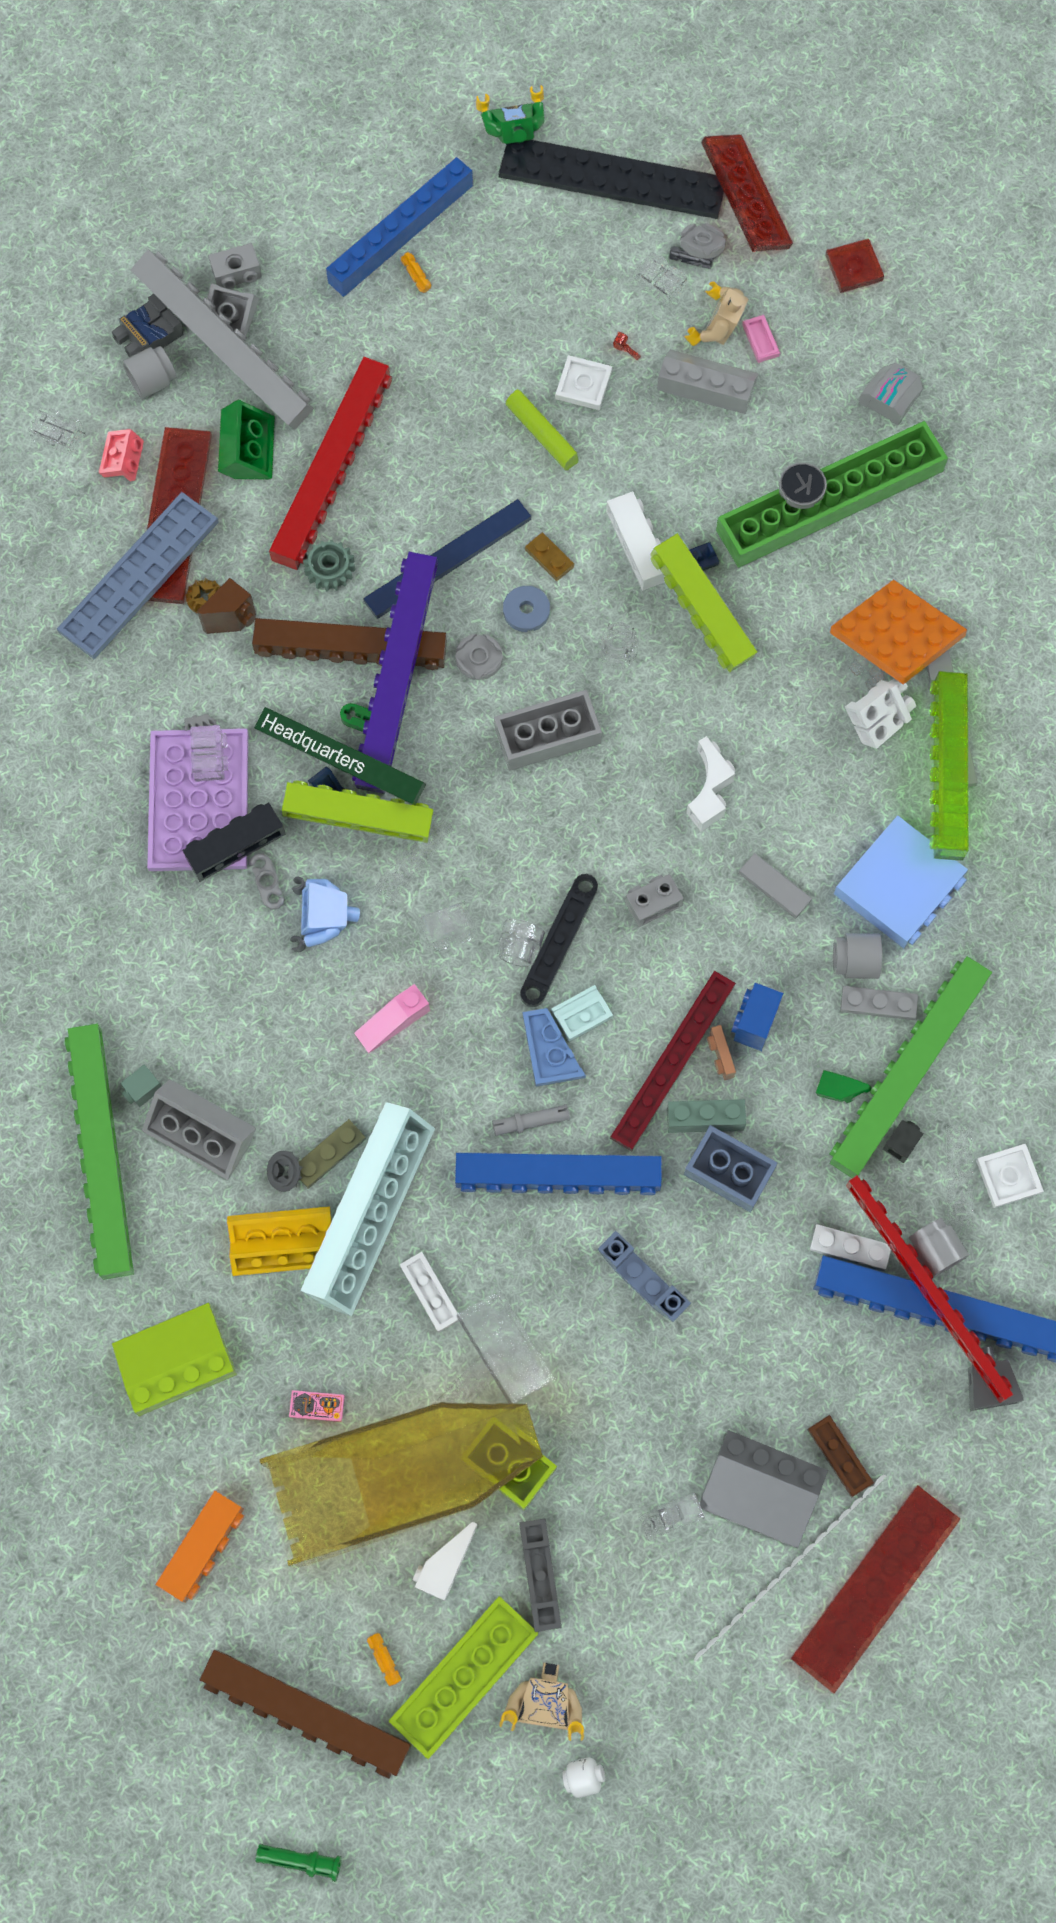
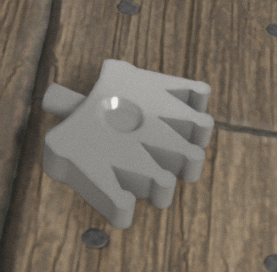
(195, 721)

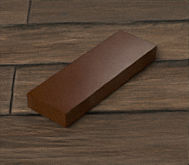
(840, 1456)

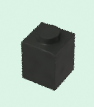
(903, 1140)

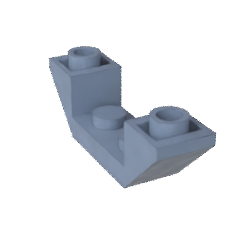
(642, 1278)

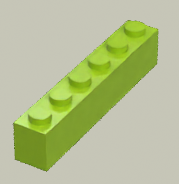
(703, 603)
(357, 812)

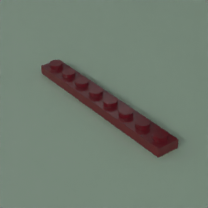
(672, 1061)

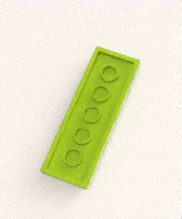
(463, 1677)

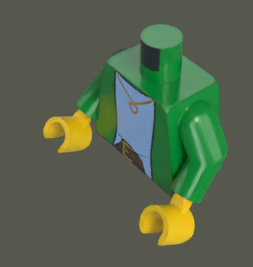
(513, 122)

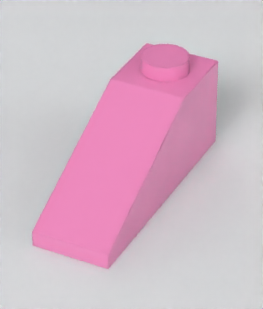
(393, 1018)

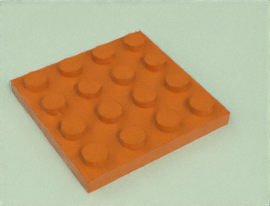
(898, 631)

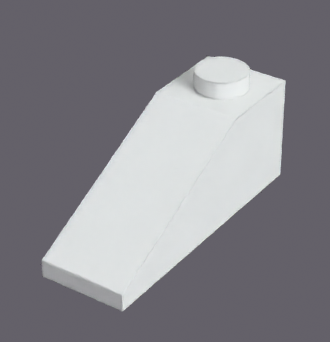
(441, 1568)

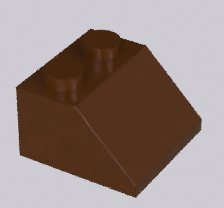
(227, 609)

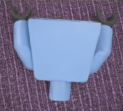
(323, 912)

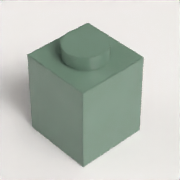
(140, 1086)

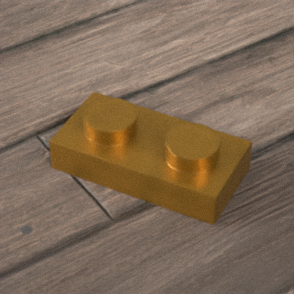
(549, 556)

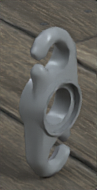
(266, 892)

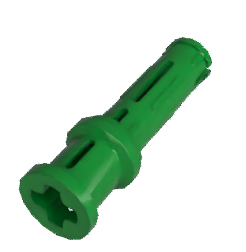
(310, 1863)

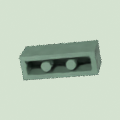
(699, 1115)

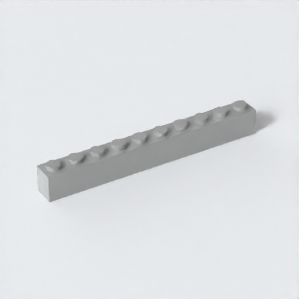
(222, 339)

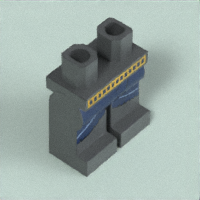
(148, 327)

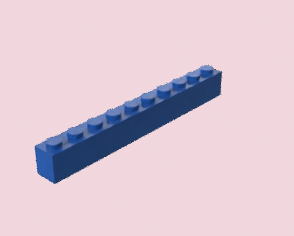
(904, 1298)

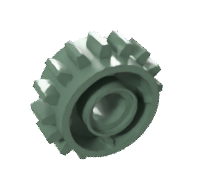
(329, 553)

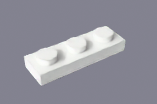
(850, 1247)
(429, 1292)

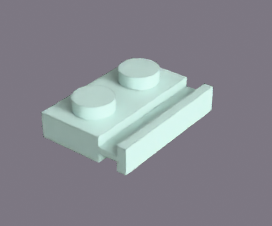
(582, 1013)

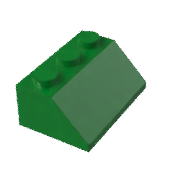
(246, 442)

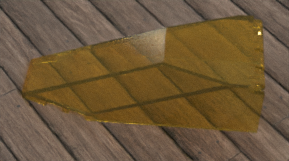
(398, 1474)

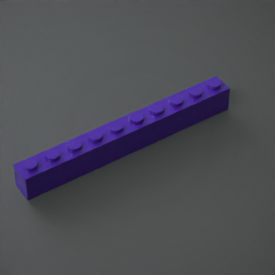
(398, 660)

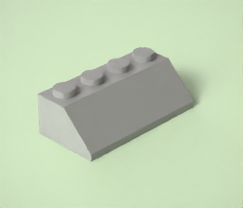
(706, 381)
(198, 1128)

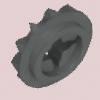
(276, 1169)

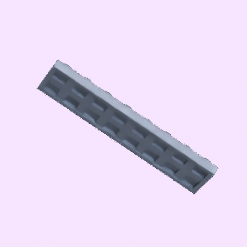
(137, 575)

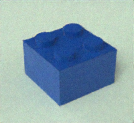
(759, 1013)

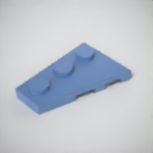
(548, 1051)

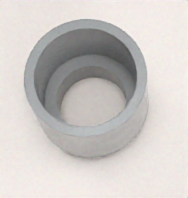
(149, 371)
(858, 956)
(938, 1247)

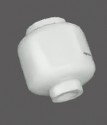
(583, 1777)

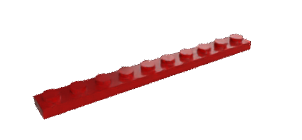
(935, 1296)

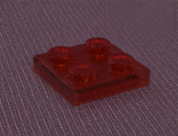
(854, 265)

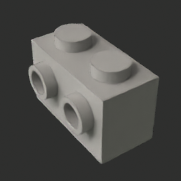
(653, 899)

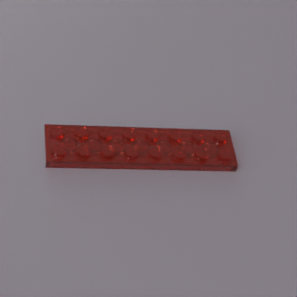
(179, 470)
(875, 1589)

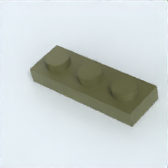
(330, 1153)

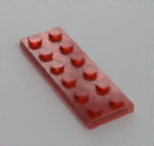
(746, 193)

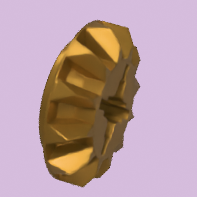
(193, 594)

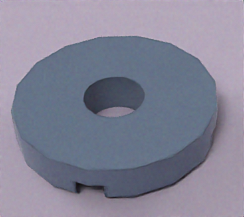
(530, 596)

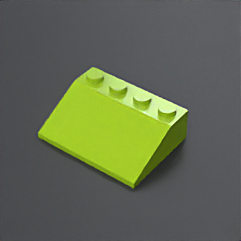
(173, 1359)

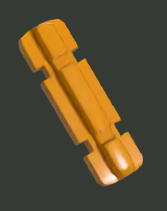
(415, 272)
(384, 1659)

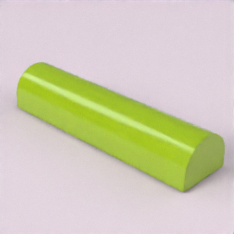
(542, 429)

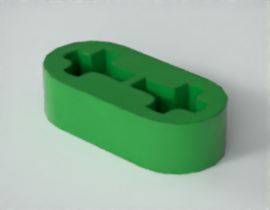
(360, 711)

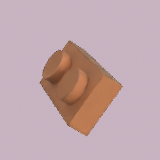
(724, 1063)

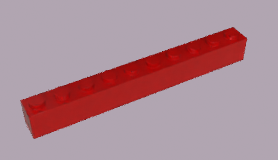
(330, 463)

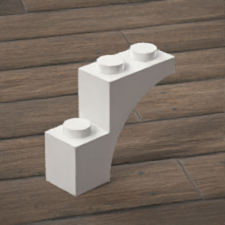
(708, 806)

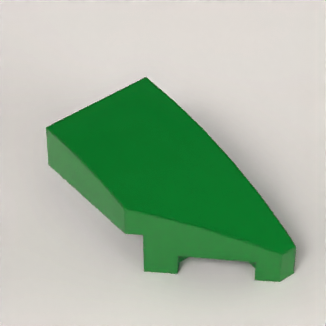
(840, 1087)

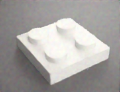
(583, 382)
(1009, 1175)

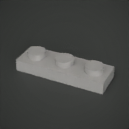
(879, 1003)

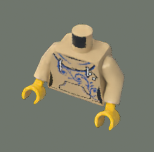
(724, 317)
(545, 1703)

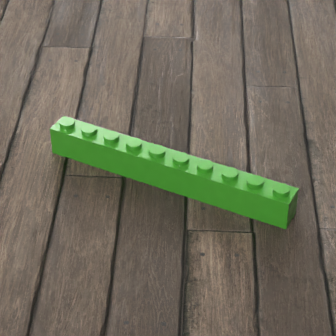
(910, 1067)
(100, 1152)

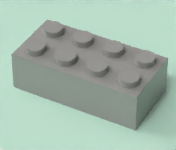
(547, 730)

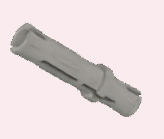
(530, 1120)

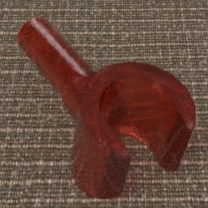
(620, 344)

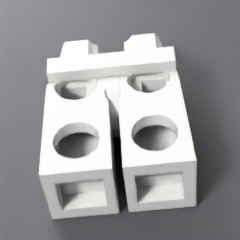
(881, 712)

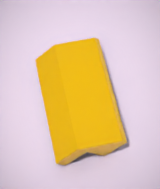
(276, 1240)

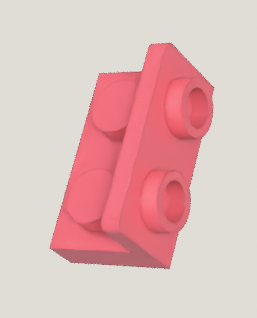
(121, 454)

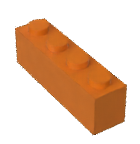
(200, 1546)

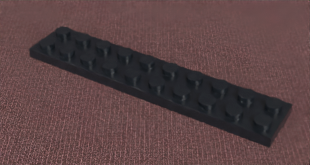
(613, 177)

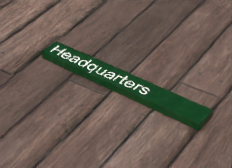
(340, 756)

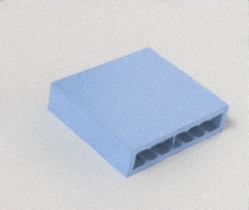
(900, 883)

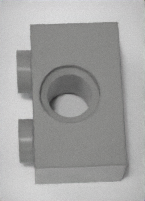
(240, 257)

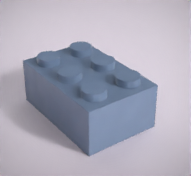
(730, 1168)

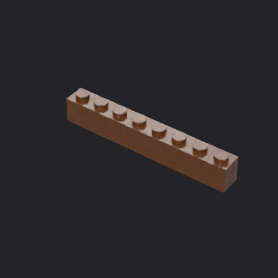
(338, 642)
(306, 1713)

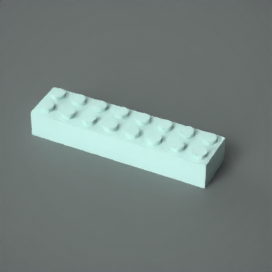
(368, 1209)

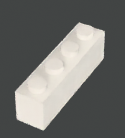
(635, 537)

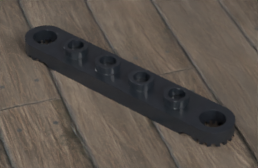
(559, 940)

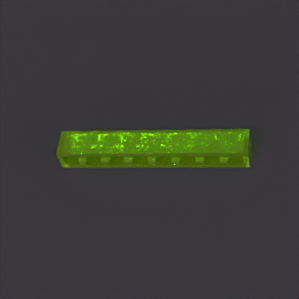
(950, 766)

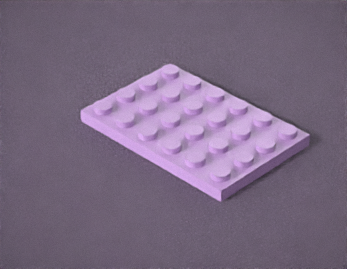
(190, 809)

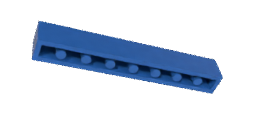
(399, 226)
(558, 1172)

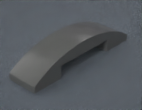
(540, 1575)

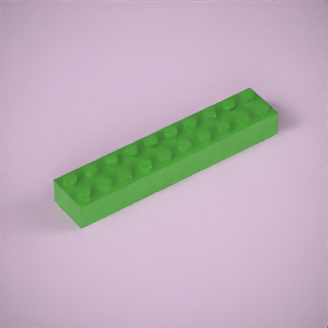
(851, 487)

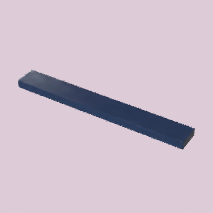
(457, 552)

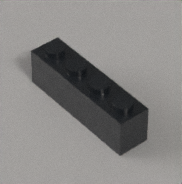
(234, 841)

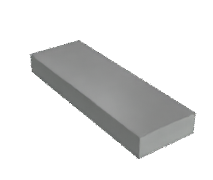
(775, 885)

